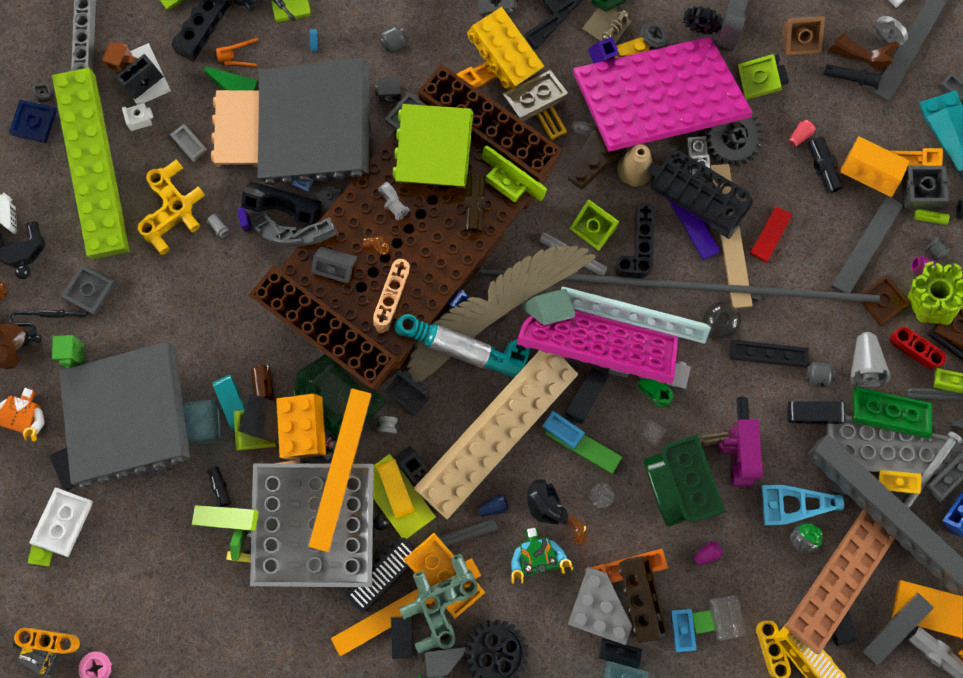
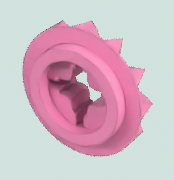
(88, 662)

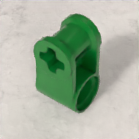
(654, 390)

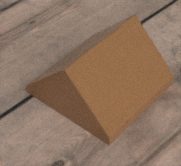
(803, 35)

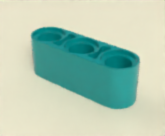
(228, 398)

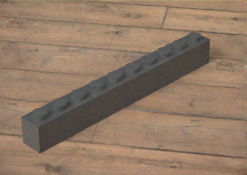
(889, 512)

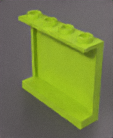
(433, 145)

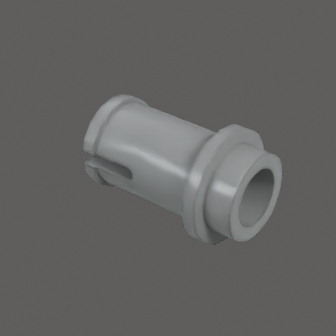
(220, 229)

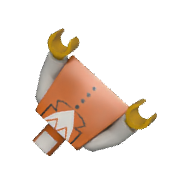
(22, 414)

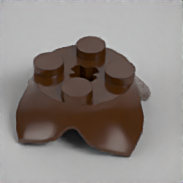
(11, 340)

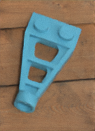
(773, 504)

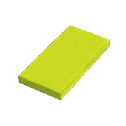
(408, 524)

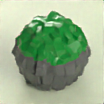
(806, 538)

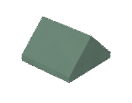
(550, 307)

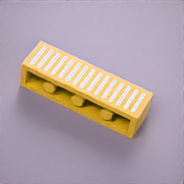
(806, 660)

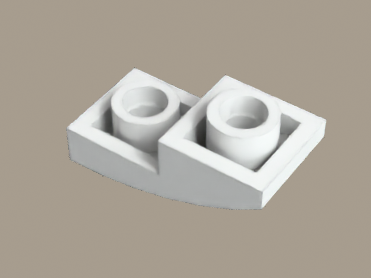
(698, 150)

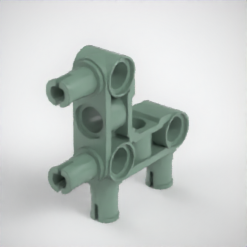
(443, 594)

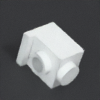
(136, 122)

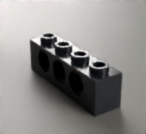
(191, 48)

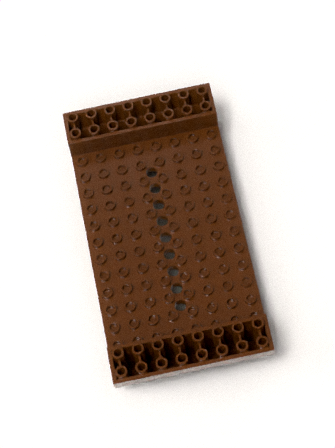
(438, 250)

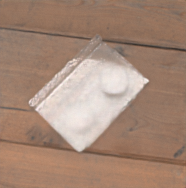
(727, 617)

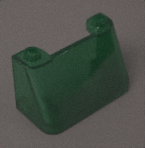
(330, 382)

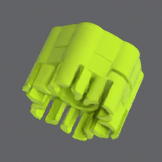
(944, 281)

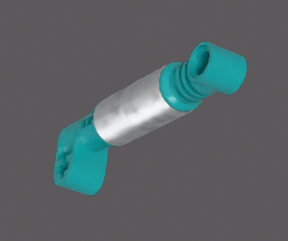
(460, 347)

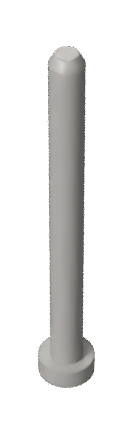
(953, 439)

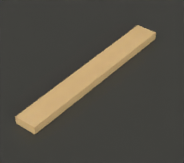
(734, 252)

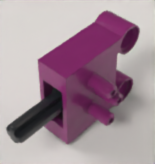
(743, 447)

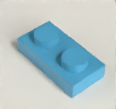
(683, 630)

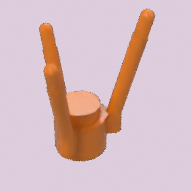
(226, 53)

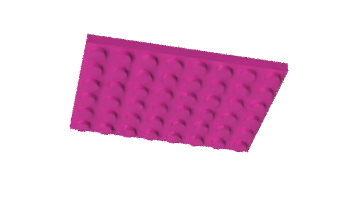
(661, 93)

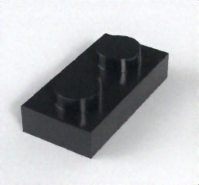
(620, 653)

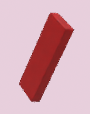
(771, 234)

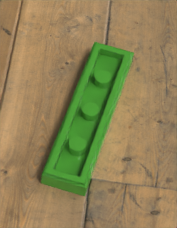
(593, 452)

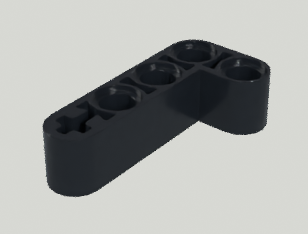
(640, 240)

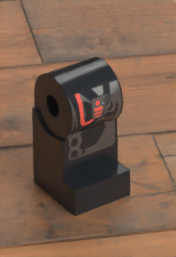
(330, 444)

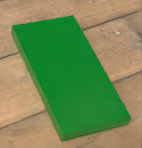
(892, 412)

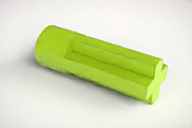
(931, 216)

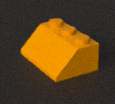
(874, 166)

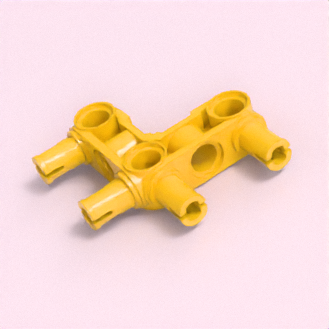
(167, 216)

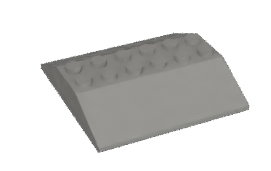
(288, 509)

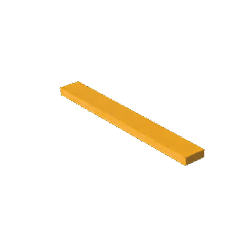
(340, 470)
(381, 620)

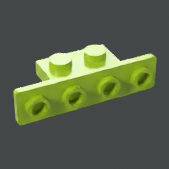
(509, 178)

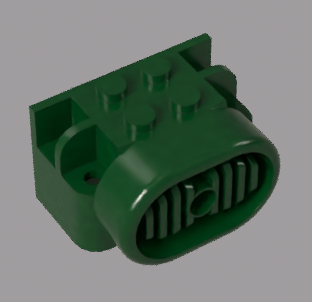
(683, 483)

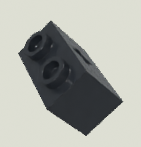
(139, 76)

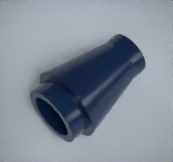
(494, 506)

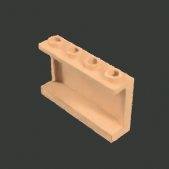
(235, 128)

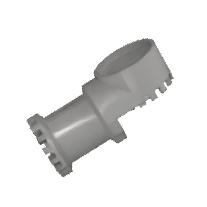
(393, 202)

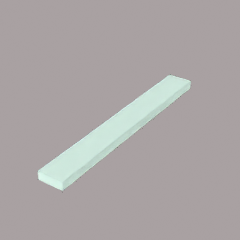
(638, 316)

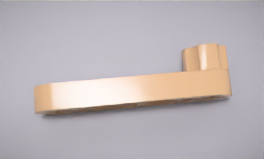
(393, 294)

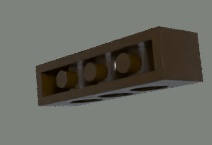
(647, 588)

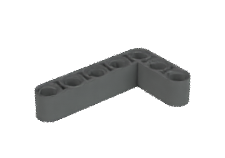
(732, 24)

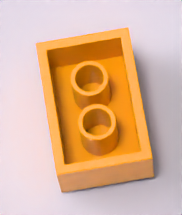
(301, 426)

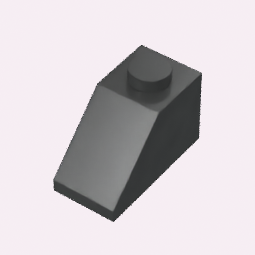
(442, 662)

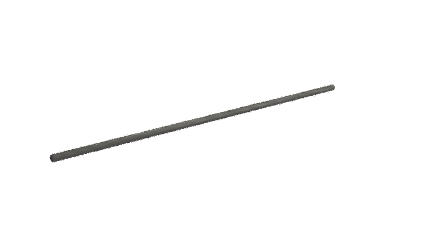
(707, 286)

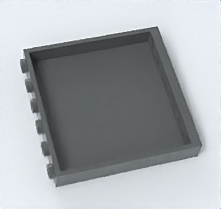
(314, 121)
(124, 415)

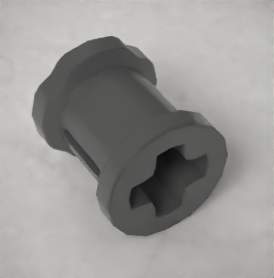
(937, 248)

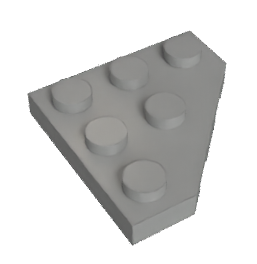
(600, 609)

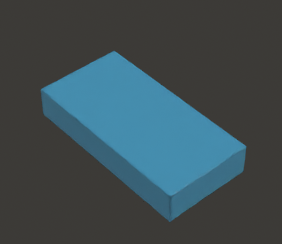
(563, 430)

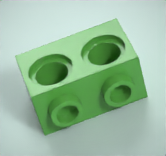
(68, 351)

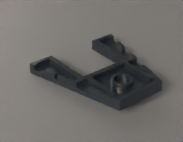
(560, 10)

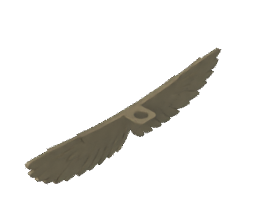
(504, 294)

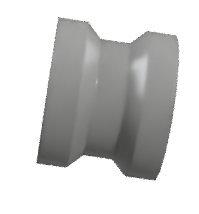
(387, 425)

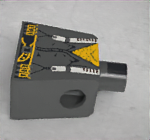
(38, 660)

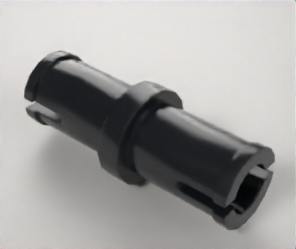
(219, 486)

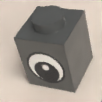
(388, 89)

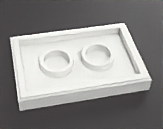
(157, 89)
(61, 522)

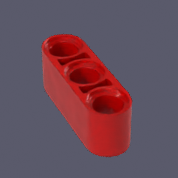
(927, 349)

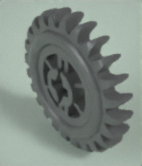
(747, 135)

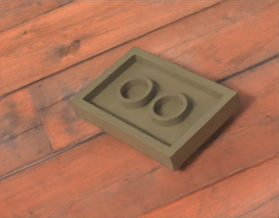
(535, 95)

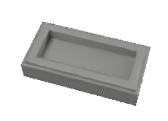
(188, 143)

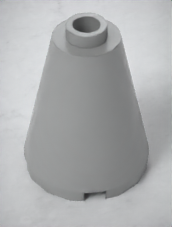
(869, 362)

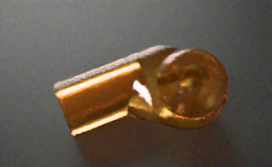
(378, 243)
(580, 530)

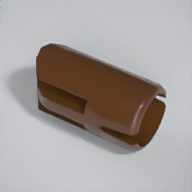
(262, 381)

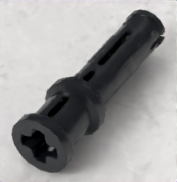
(862, 77)

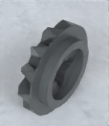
(659, 35)

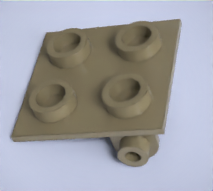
(607, 24)

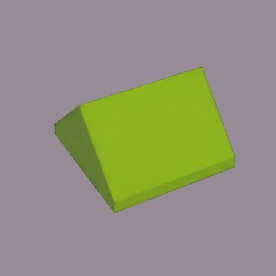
(594, 225)

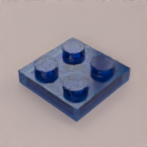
(33, 121)

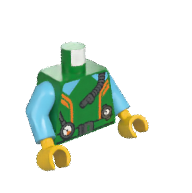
(537, 556)

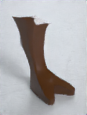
(877, 59)

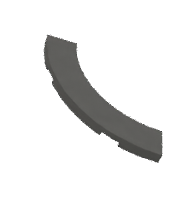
(292, 236)

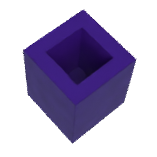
(603, 50)

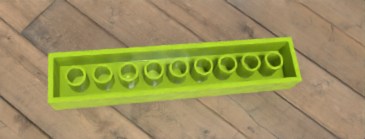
(90, 163)

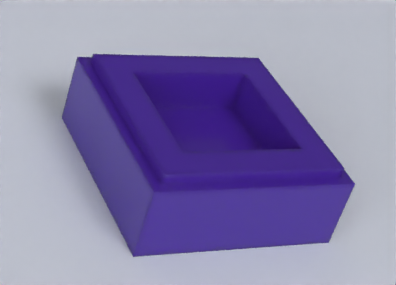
(244, 219)

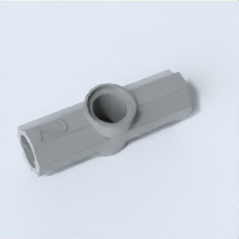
(937, 651)

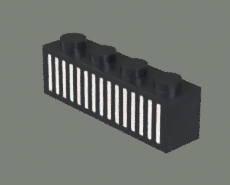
(384, 575)

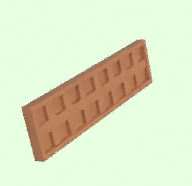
(839, 583)

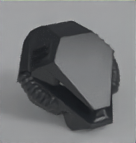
(545, 503)

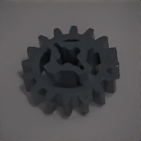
(702, 20)

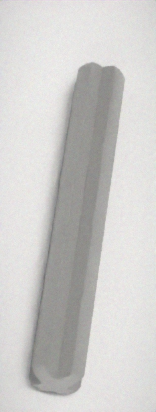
(593, 266)

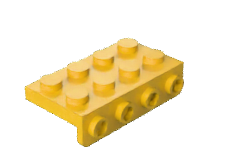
(504, 49)

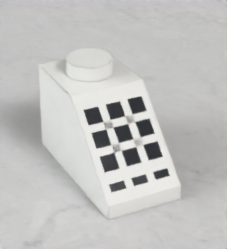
(8, 213)

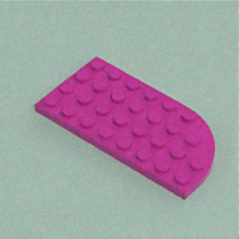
(605, 344)

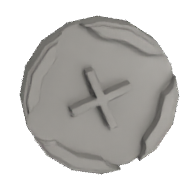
(890, 30)

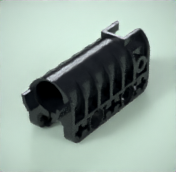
(700, 196)

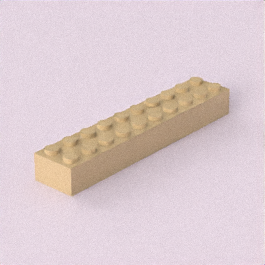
(495, 432)

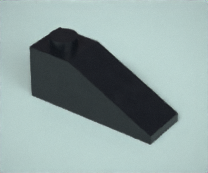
(412, 465)

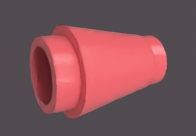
(802, 132)

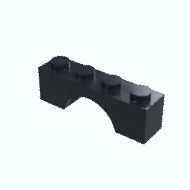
(262, 197)

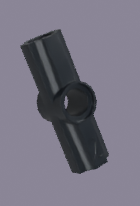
(825, 164)

